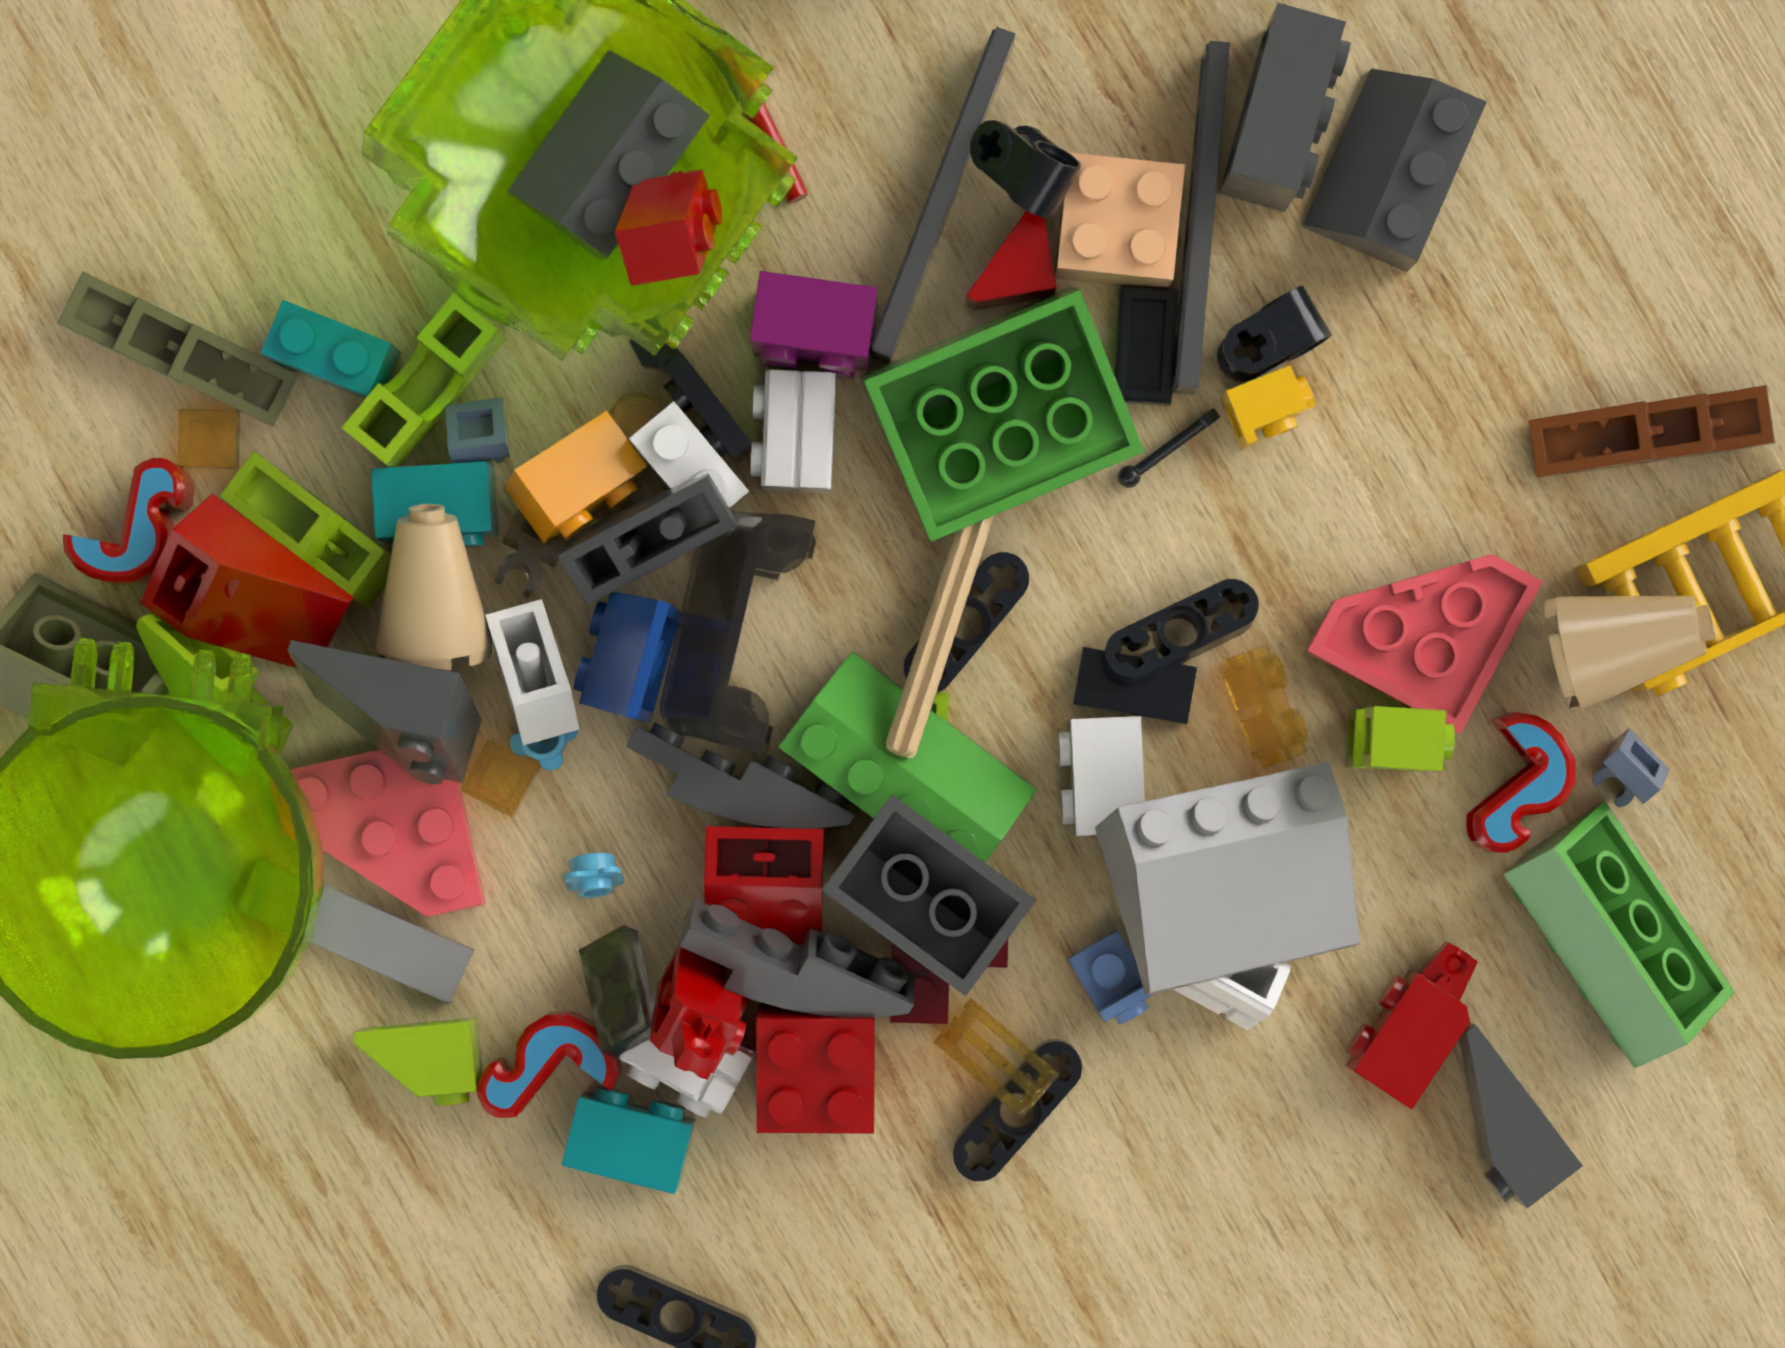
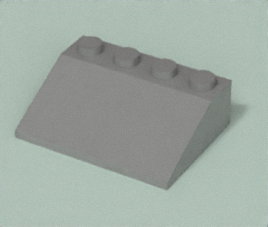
(1233, 877)

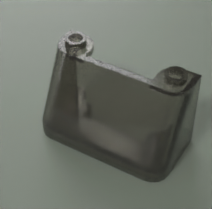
(697, 687)

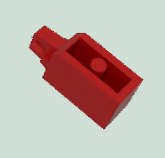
(668, 227)
(695, 1015)
(1415, 1027)

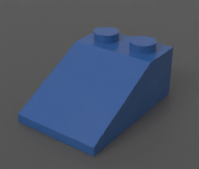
(628, 655)

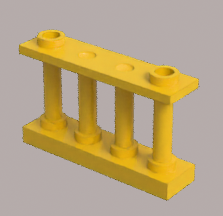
(1669, 549)

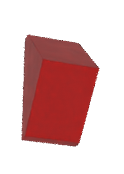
(1018, 270)

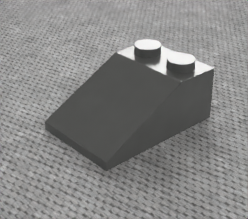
(402, 708)

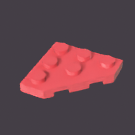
(1429, 635)
(396, 830)

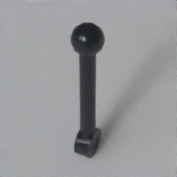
(1130, 475)

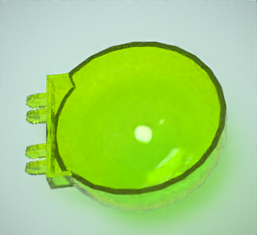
(151, 860)

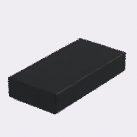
(1145, 344)
(1160, 698)

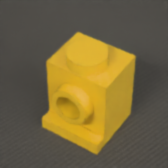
(1267, 405)

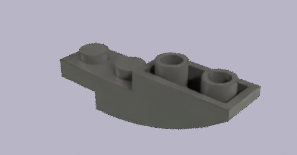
(761, 797)
(814, 978)

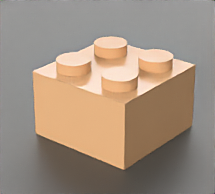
(1120, 222)

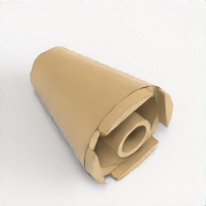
(431, 595)
(1622, 641)

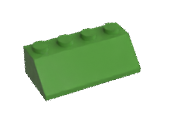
(946, 782)
(1620, 935)

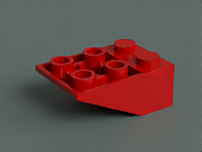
(241, 587)
(767, 876)

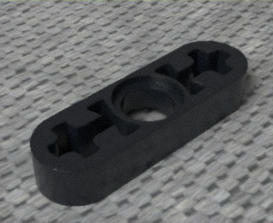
(1004, 598)
(1136, 636)
(999, 1153)
(644, 1282)

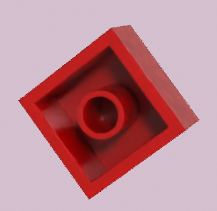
(814, 1073)

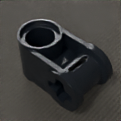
(1024, 165)
(1278, 331)

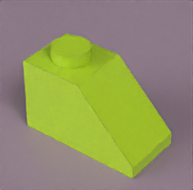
(428, 1056)

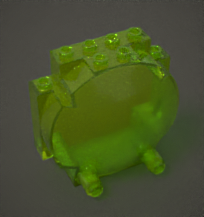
(485, 104)

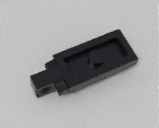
(691, 391)

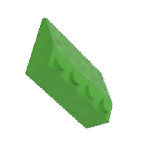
(1002, 413)

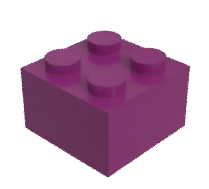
(813, 323)

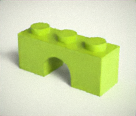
(408, 407)
(1398, 739)

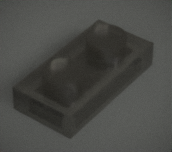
(618, 990)

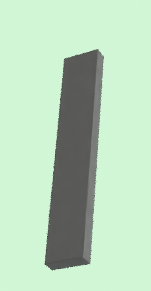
(941, 196)
(1200, 217)

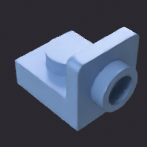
(1111, 978)

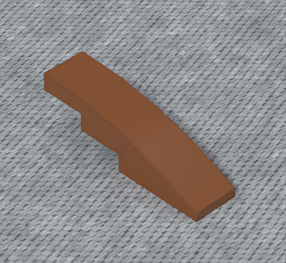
(1652, 431)

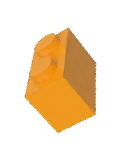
(576, 478)

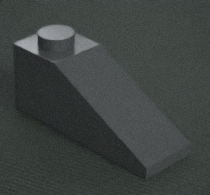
(645, 537)
(1511, 1130)

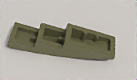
(177, 349)

